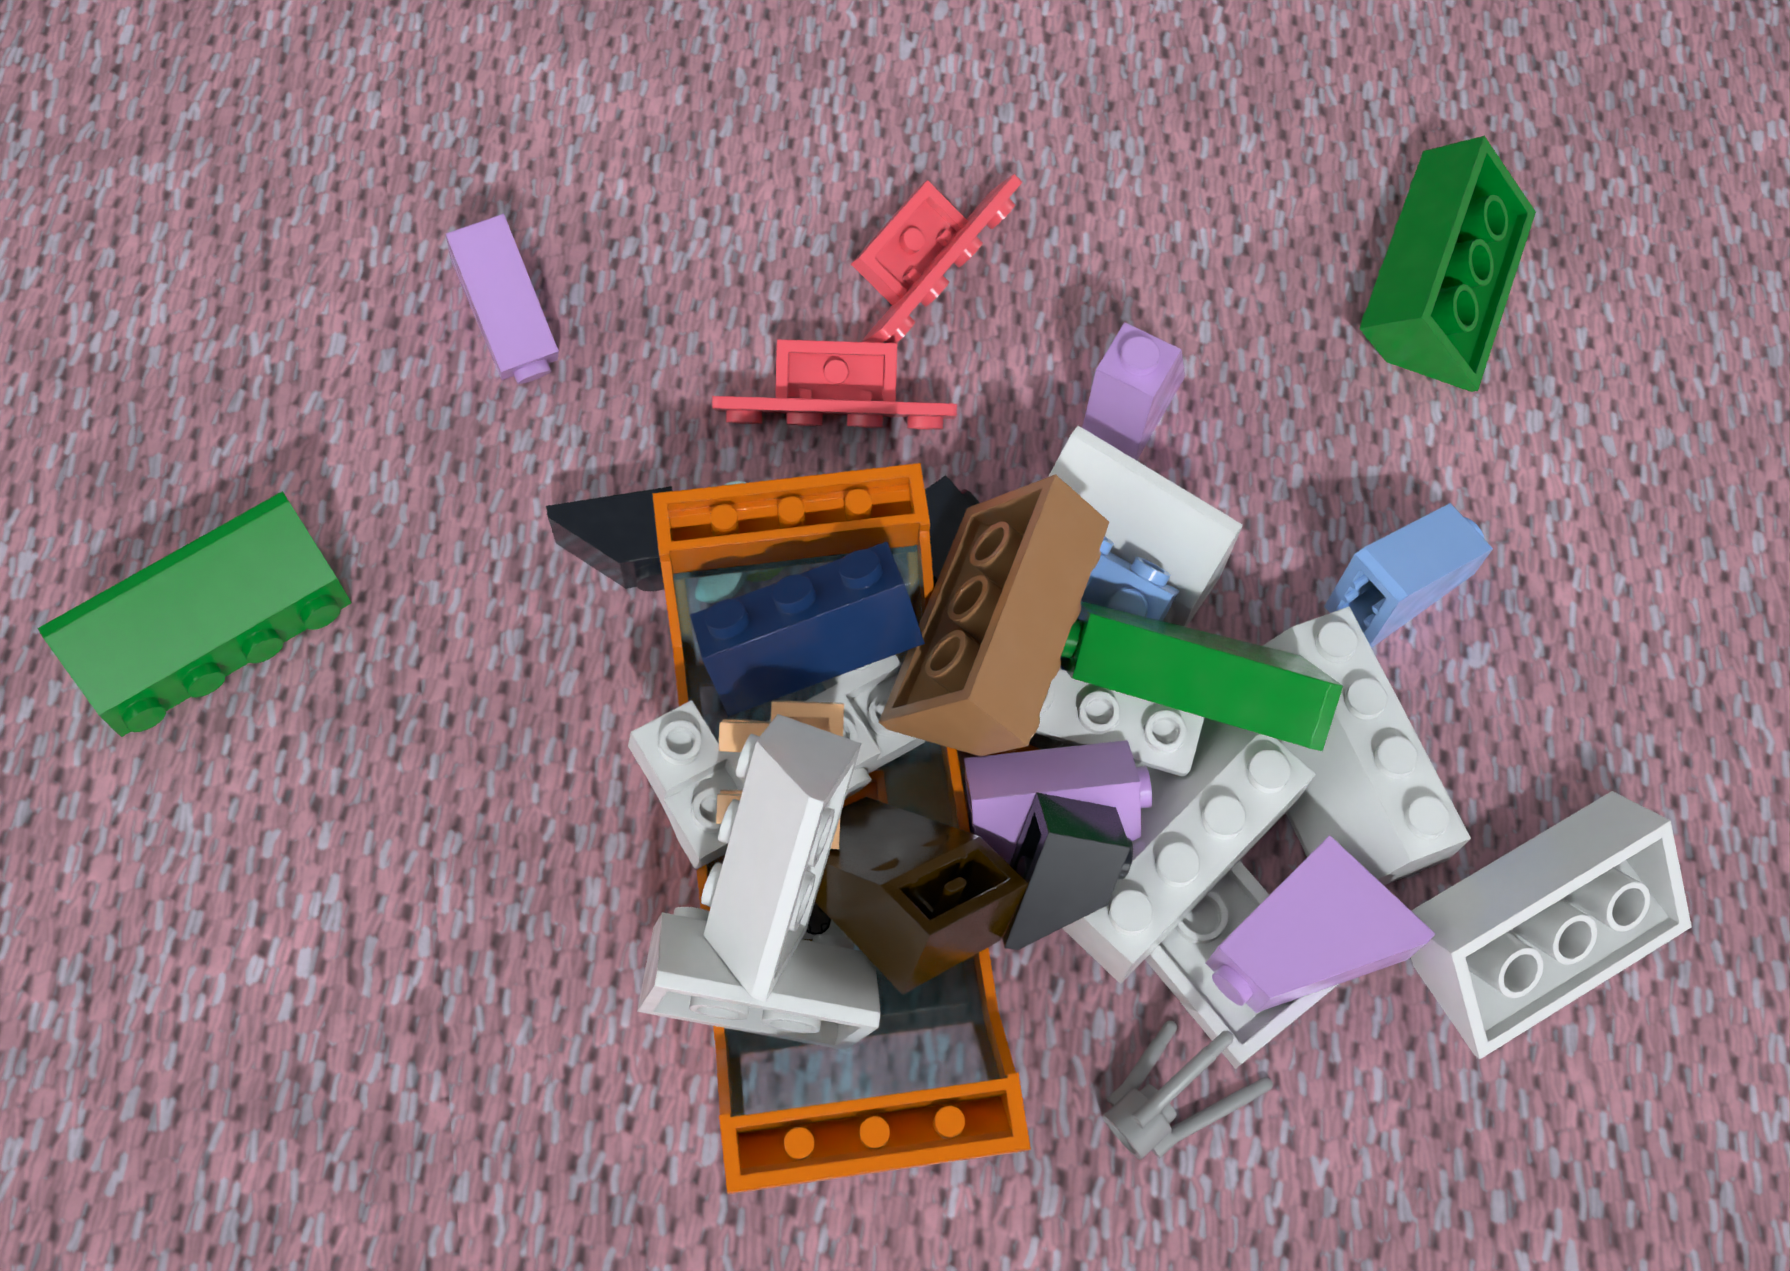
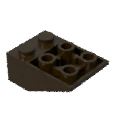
(915, 891)

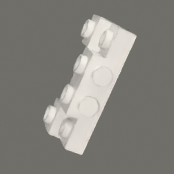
(690, 771)

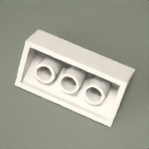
(1374, 776)
(1192, 840)
(1552, 920)

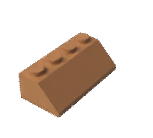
(998, 620)

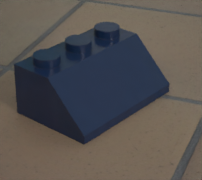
(806, 629)

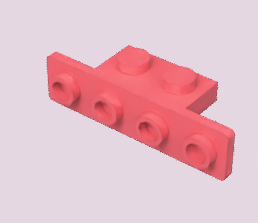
(919, 246)
(835, 380)

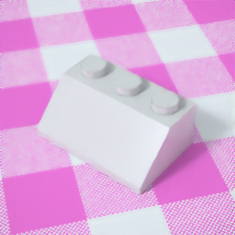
(1151, 519)
(776, 848)
(820, 998)

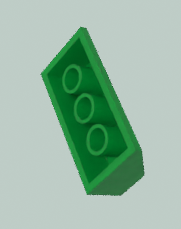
(1450, 265)
(197, 616)

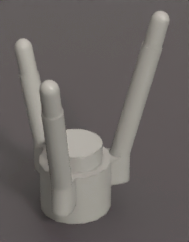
(1144, 1116)

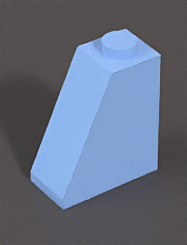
(1409, 571)

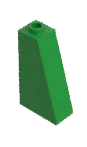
(1203, 674)

